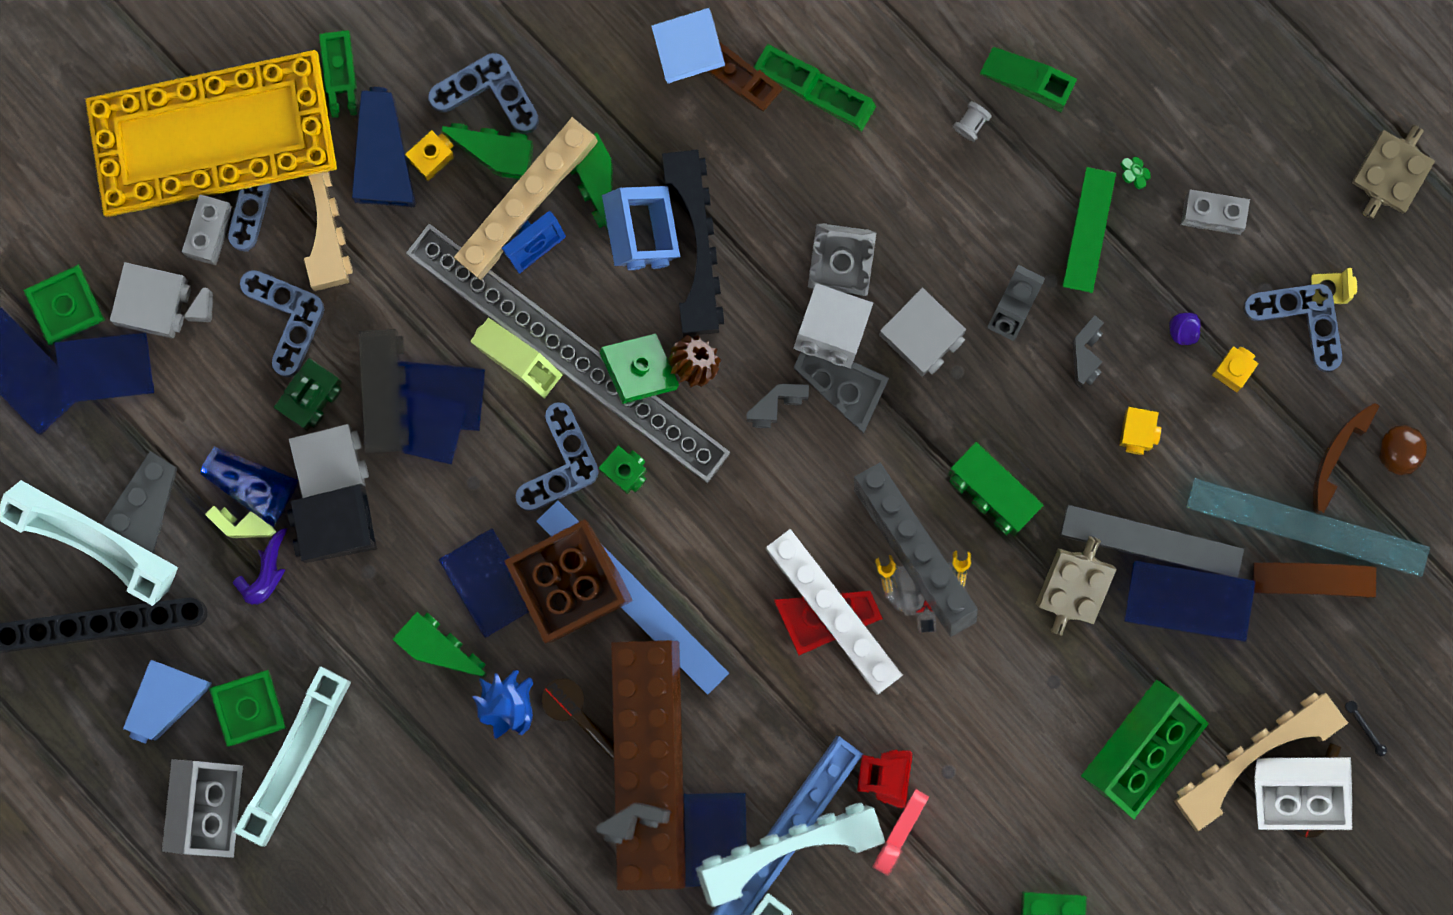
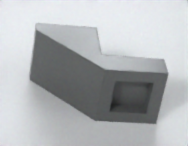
(1016, 303)
(1085, 362)
(766, 409)
(624, 823)

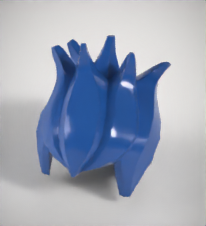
(505, 704)

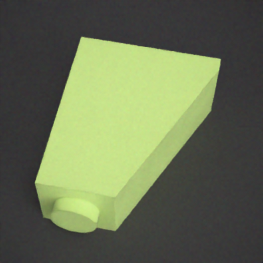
(516, 357)

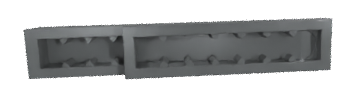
(1152, 542)

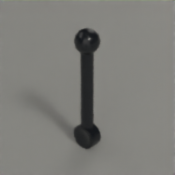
(1351, 707)

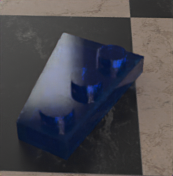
(251, 484)

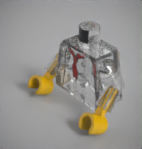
(906, 596)

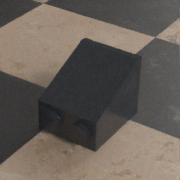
(332, 524)

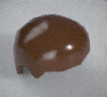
(1403, 450)

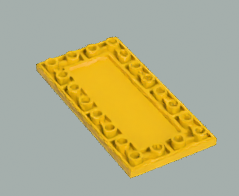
(211, 133)

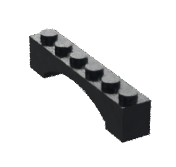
(684, 174)

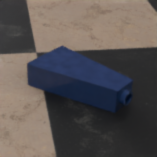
(380, 158)

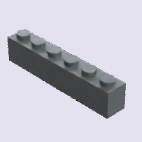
(915, 549)

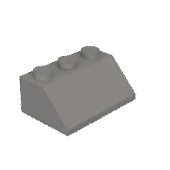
(202, 808)

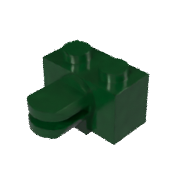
(308, 395)

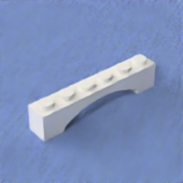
(833, 611)

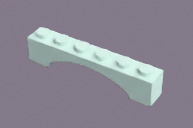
(34, 511)
(293, 758)
(726, 877)

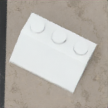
(1303, 793)

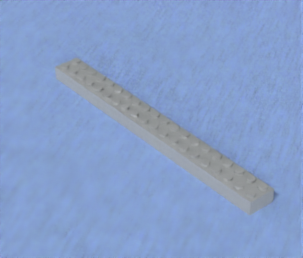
(568, 354)

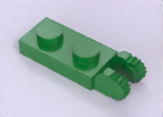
(338, 69)

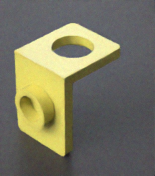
(1344, 283)

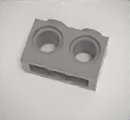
(1215, 212)
(207, 229)

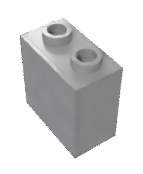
(150, 300)
(833, 325)
(923, 333)
(328, 460)

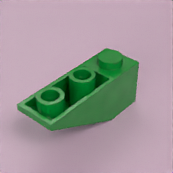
(1029, 78)
(500, 154)
(596, 179)
(428, 645)

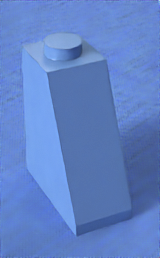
(162, 700)

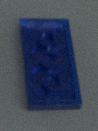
(28, 377)
(1189, 601)

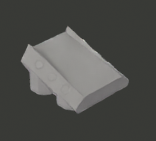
(842, 258)

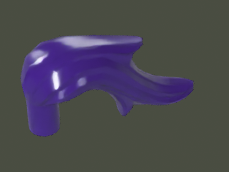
(268, 576)

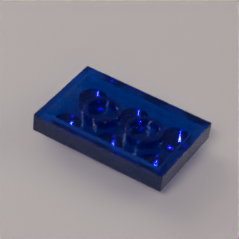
(712, 828)

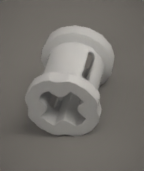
(972, 121)

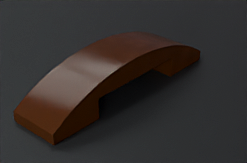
(745, 80)
(1324, 489)
(1315, 579)

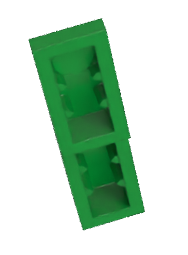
(816, 87)
(1089, 230)

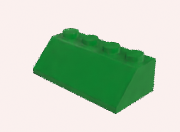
(1145, 749)

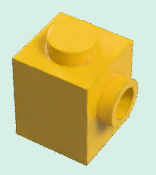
(431, 154)
(1236, 368)
(1139, 430)

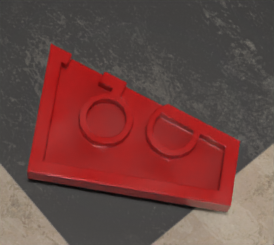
(809, 631)

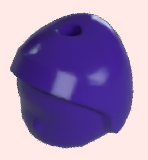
(1185, 328)

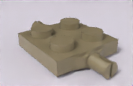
(1393, 172)
(1075, 586)

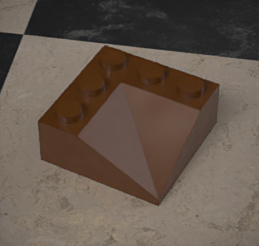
(567, 581)

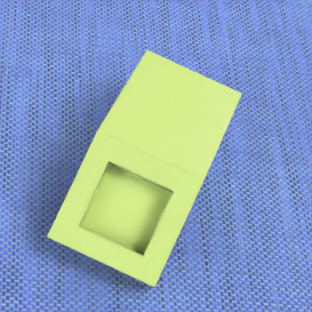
(249, 527)

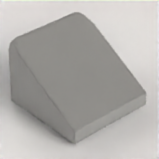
(201, 307)

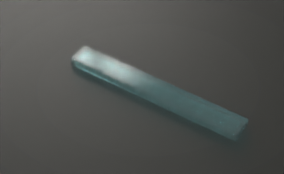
(1308, 527)

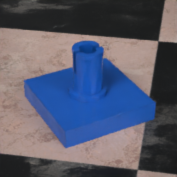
(533, 241)

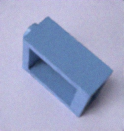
(621, 229)

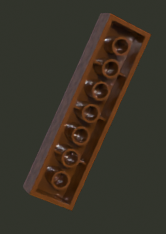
(649, 761)

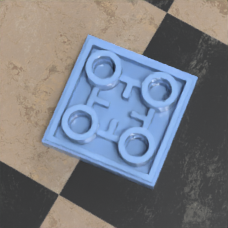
(688, 45)

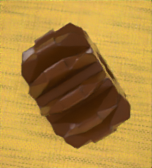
(694, 361)

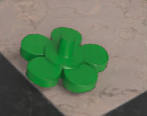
(1135, 172)

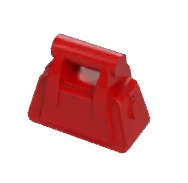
(892, 777)

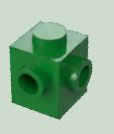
(625, 470)

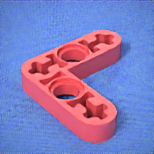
(898, 835)

